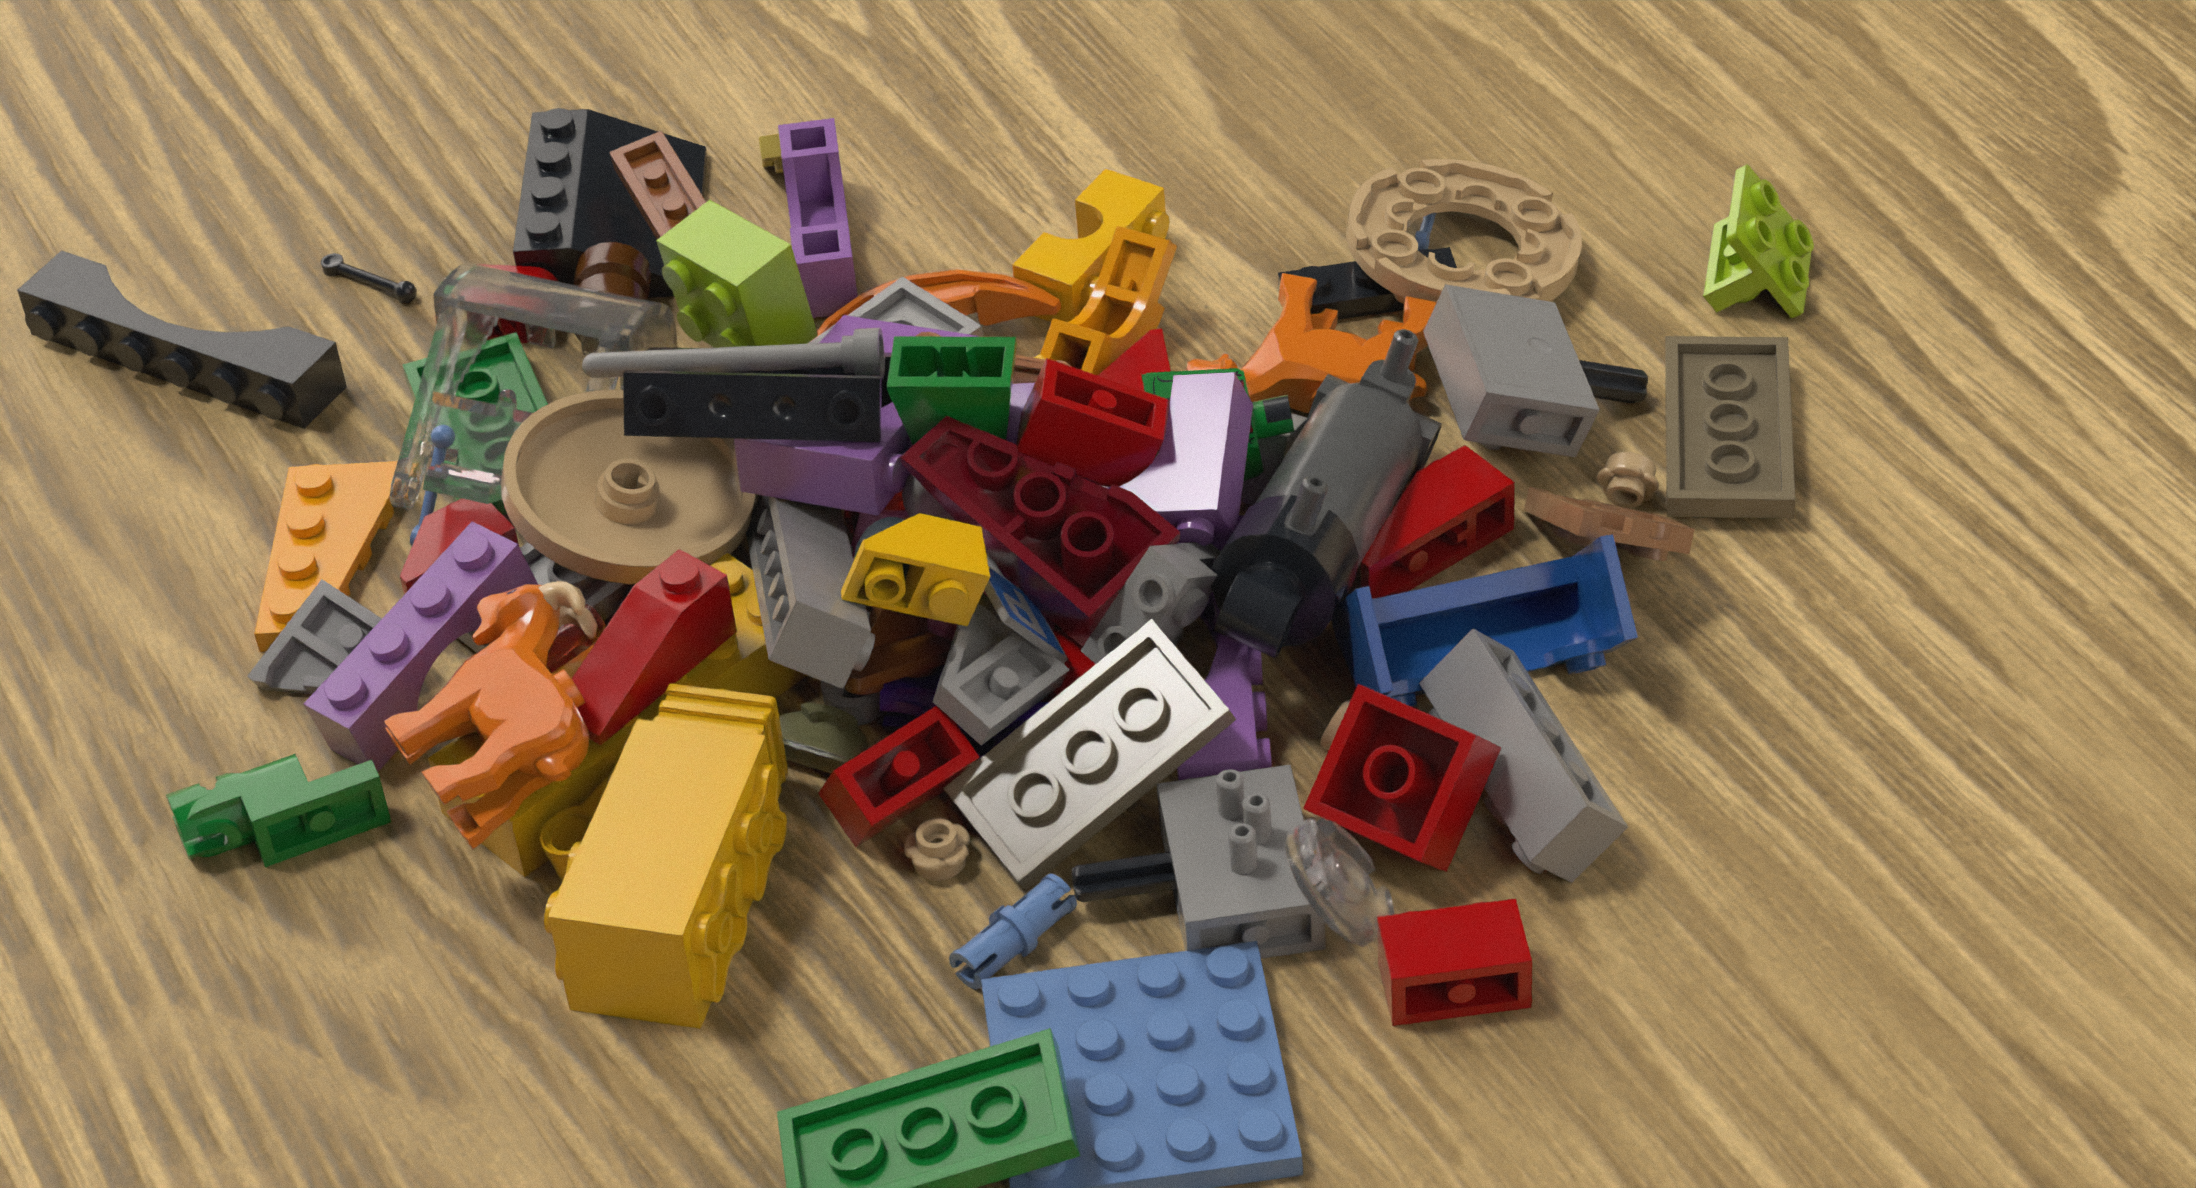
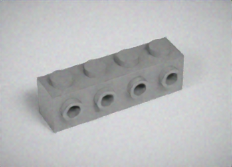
(1539, 777)

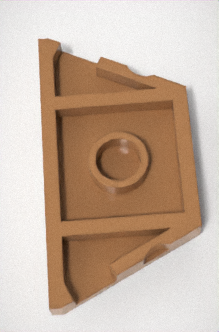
(1587, 520)

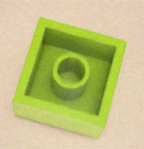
(734, 281)

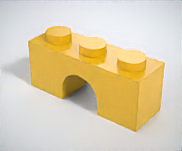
(1073, 265)

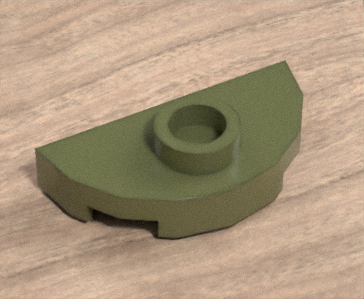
(821, 736)

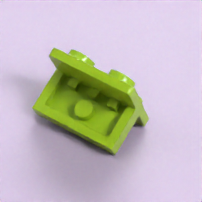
(1758, 249)

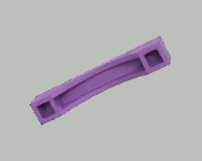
(1231, 678)

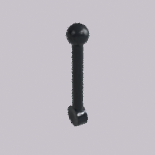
(334, 265)

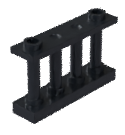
(755, 404)

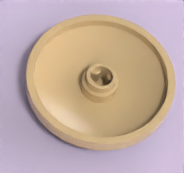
(618, 500)

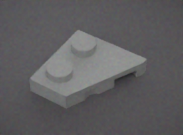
(313, 642)
(993, 675)

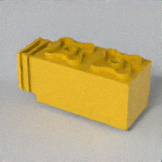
(672, 859)

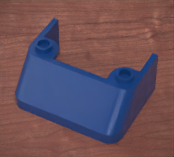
(1543, 612)

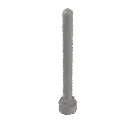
(858, 354)

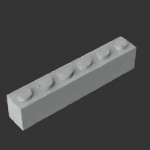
(798, 571)

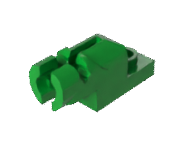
(278, 810)

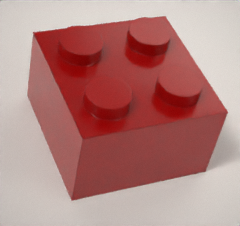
(1402, 778)

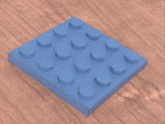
(1162, 1068)

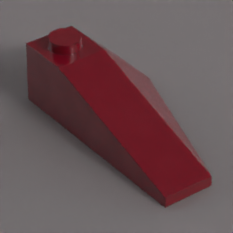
(1040, 522)

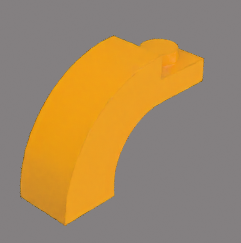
(1120, 306)

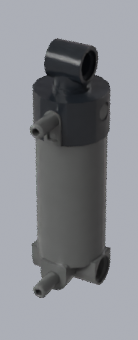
(1323, 506)

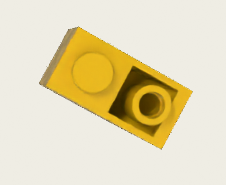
(943, 576)

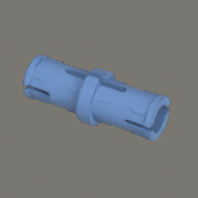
(1013, 931)

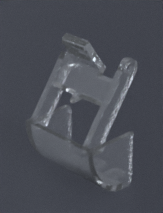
(465, 313)

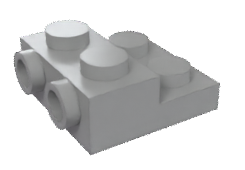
(1166, 586)

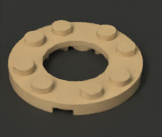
(1393, 201)

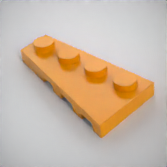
(322, 534)

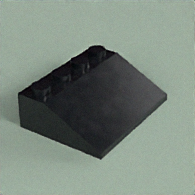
(578, 200)

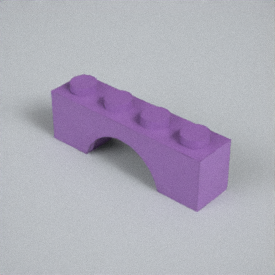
(818, 214)
(395, 656)

